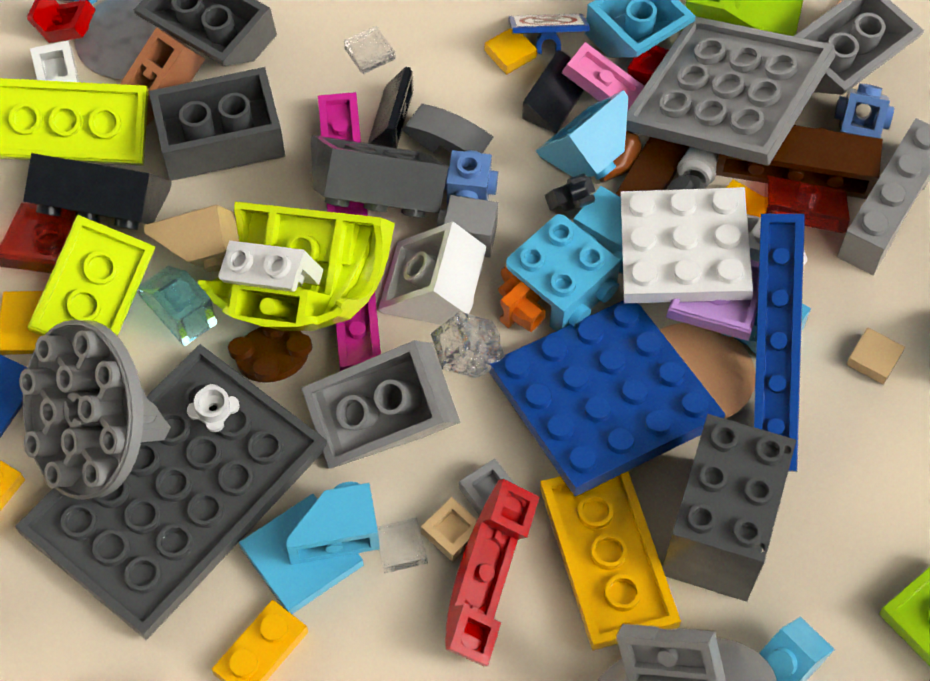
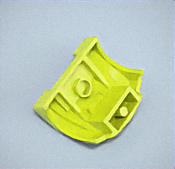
(345, 245)

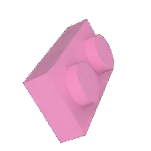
(600, 75)

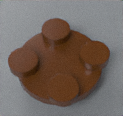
(270, 354)

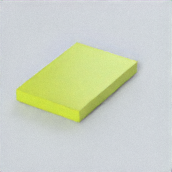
(93, 278)

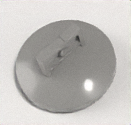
(85, 410)
(684, 656)

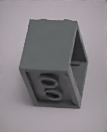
(729, 507)

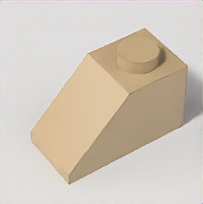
(197, 236)

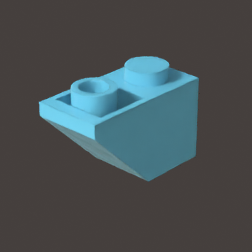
(796, 651)

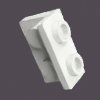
(268, 266)

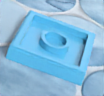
(296, 583)

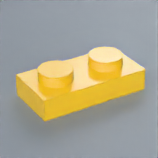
(261, 646)

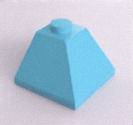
(590, 140)

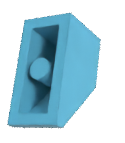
(336, 525)

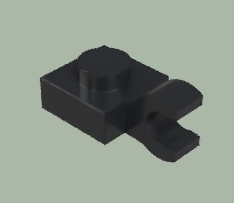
(573, 194)

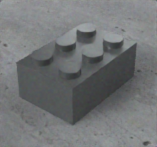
(217, 123)

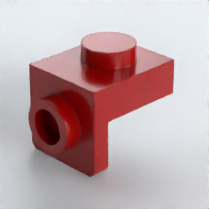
(61, 21)

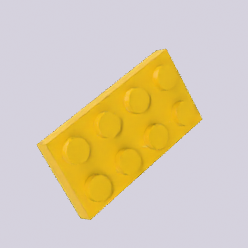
(609, 558)

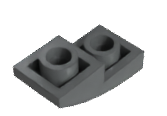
(437, 127)

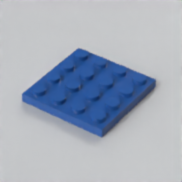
(604, 395)

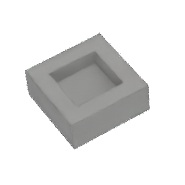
(481, 483)

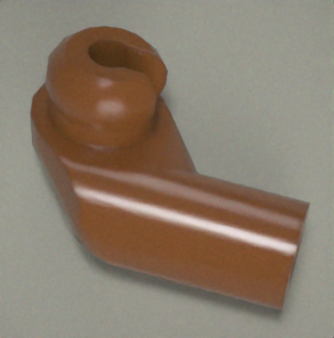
(627, 158)

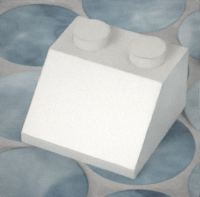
(433, 275)

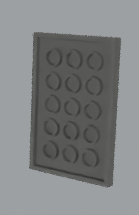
(181, 500)

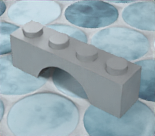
(889, 201)

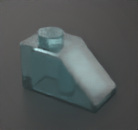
(179, 303)

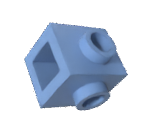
(870, 125)
(471, 175)

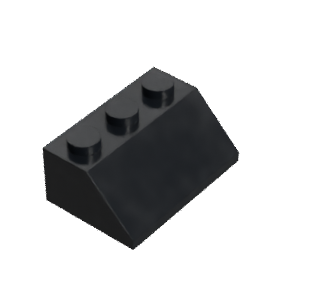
(94, 191)

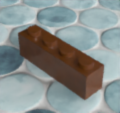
(816, 158)

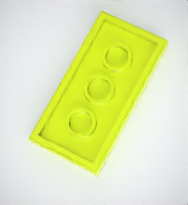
(73, 121)

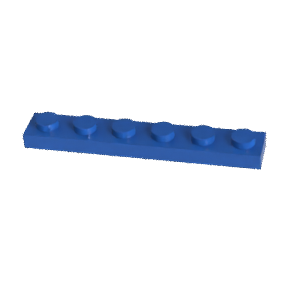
(780, 326)

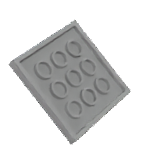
(730, 89)

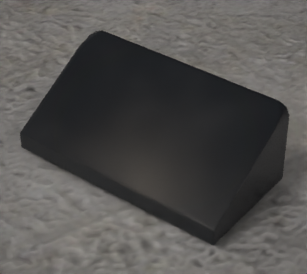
(552, 95)
(393, 110)

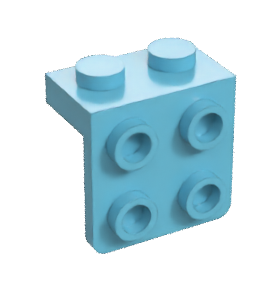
(566, 270)

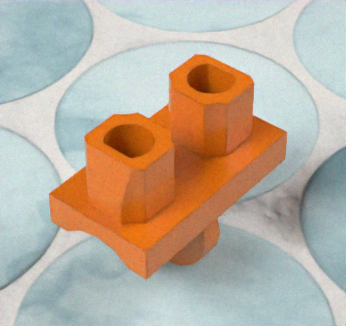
(519, 303)

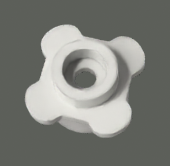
(210, 396)

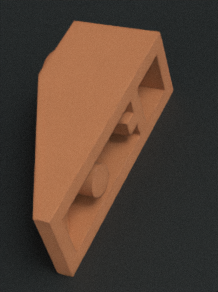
(163, 64)

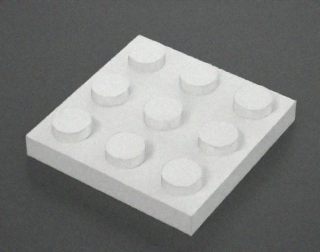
(685, 245)

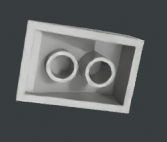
(381, 403)

